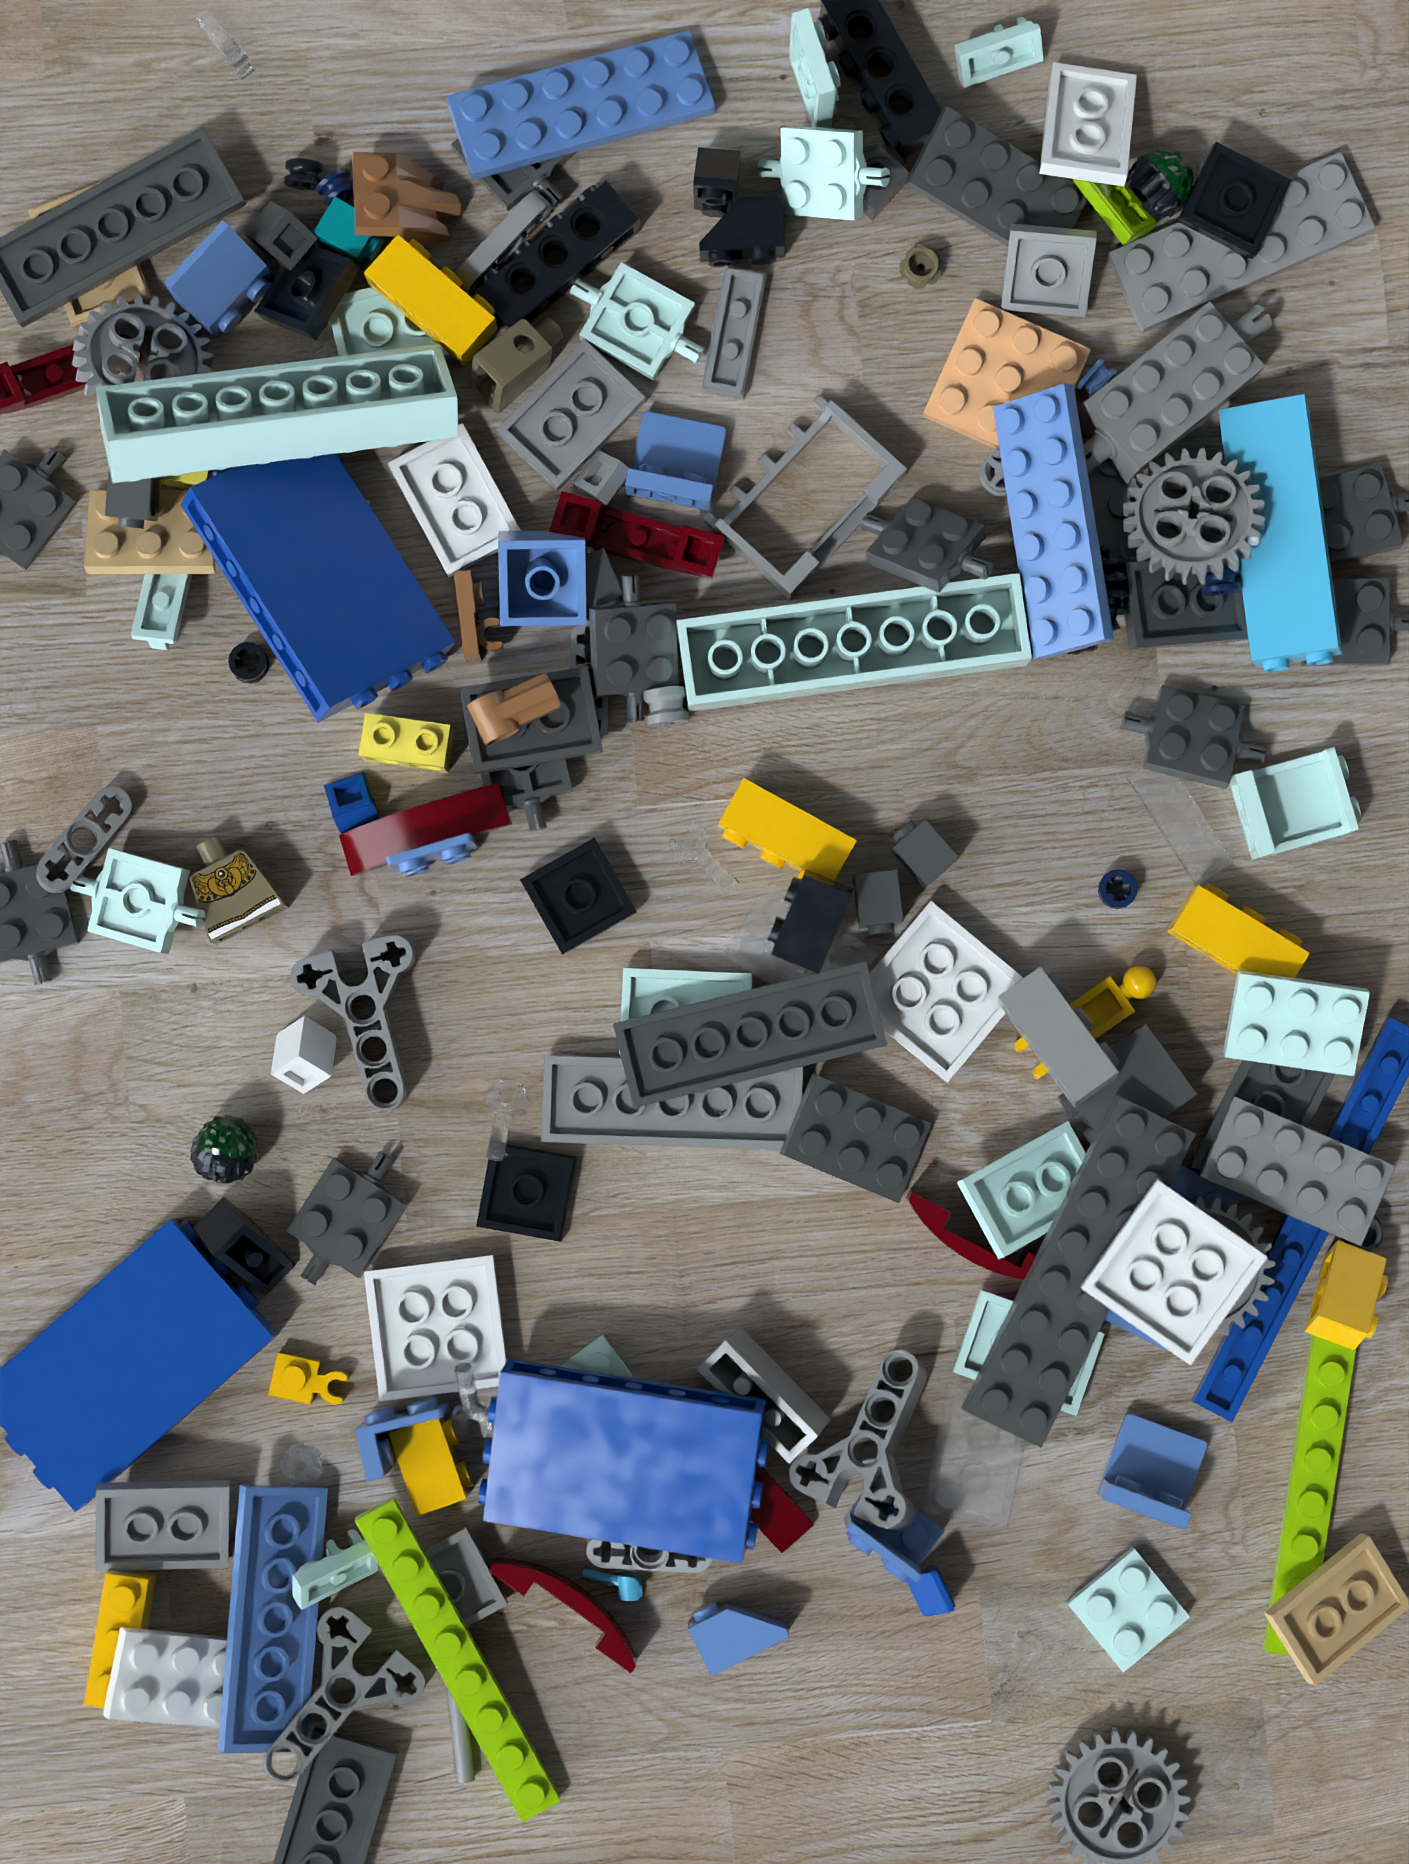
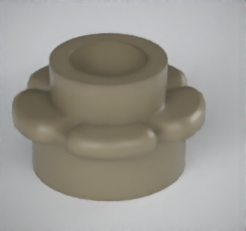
(923, 256)

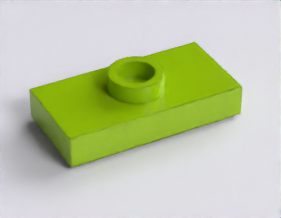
(1119, 209)

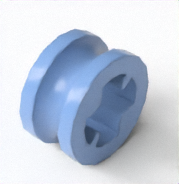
(1096, 377)

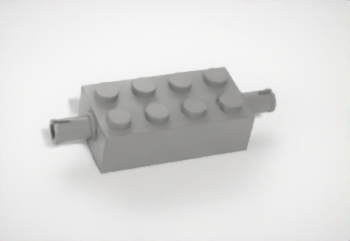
(1170, 390)

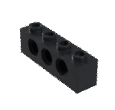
(884, 46)
(584, 254)

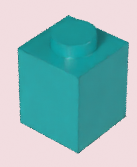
(337, 234)

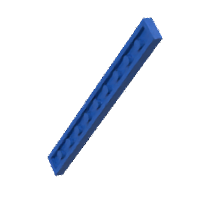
(1297, 1242)

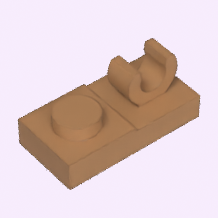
(469, 598)

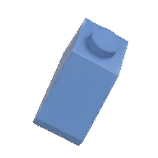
(732, 1634)

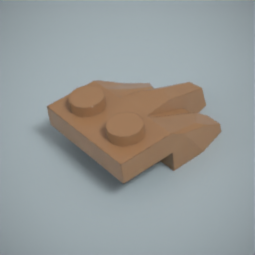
(399, 199)

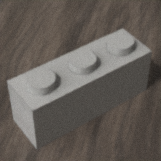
(1059, 1035)
(747, 1370)

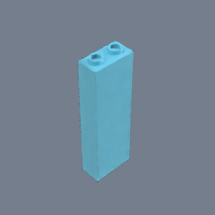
(1289, 573)

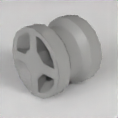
(988, 480)
(666, 706)

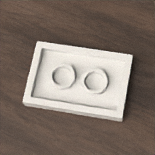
(1088, 124)
(454, 500)
(167, 1678)

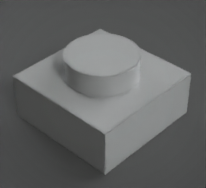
(602, 477)

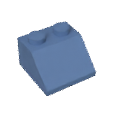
(219, 280)
(541, 579)

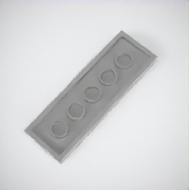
(1185, 270)
(593, 1104)

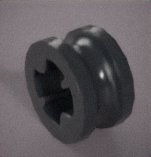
(303, 173)
(254, 651)

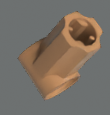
(503, 713)

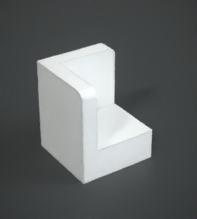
(304, 1054)

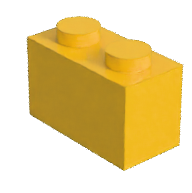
(1347, 1295)
(431, 1464)

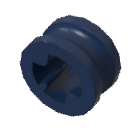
(336, 185)
(1218, 587)
(1126, 879)

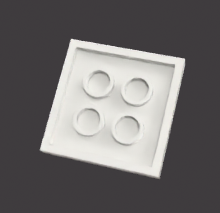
(940, 991)
(1173, 1272)
(431, 1321)

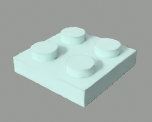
(1128, 1609)

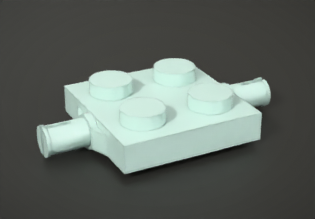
(823, 172)
(637, 320)
(138, 901)

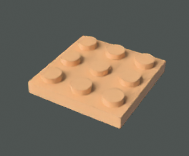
(995, 363)

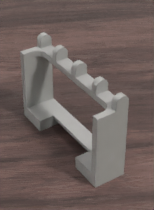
(811, 561)

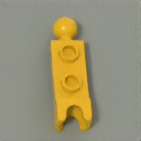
(1107, 1004)

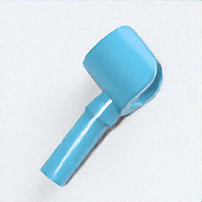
(628, 1584)

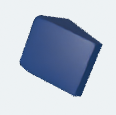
(351, 802)
(931, 1592)

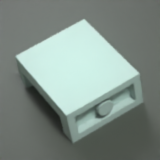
(1295, 803)

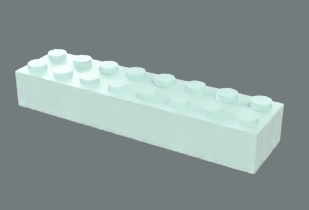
(277, 412)
(853, 642)

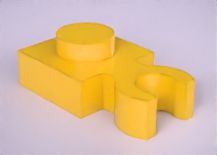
(299, 1378)

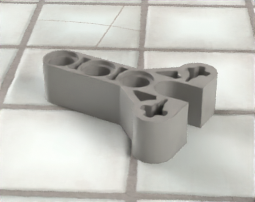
(380, 986)
(844, 1459)
(367, 1690)

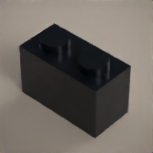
(811, 920)

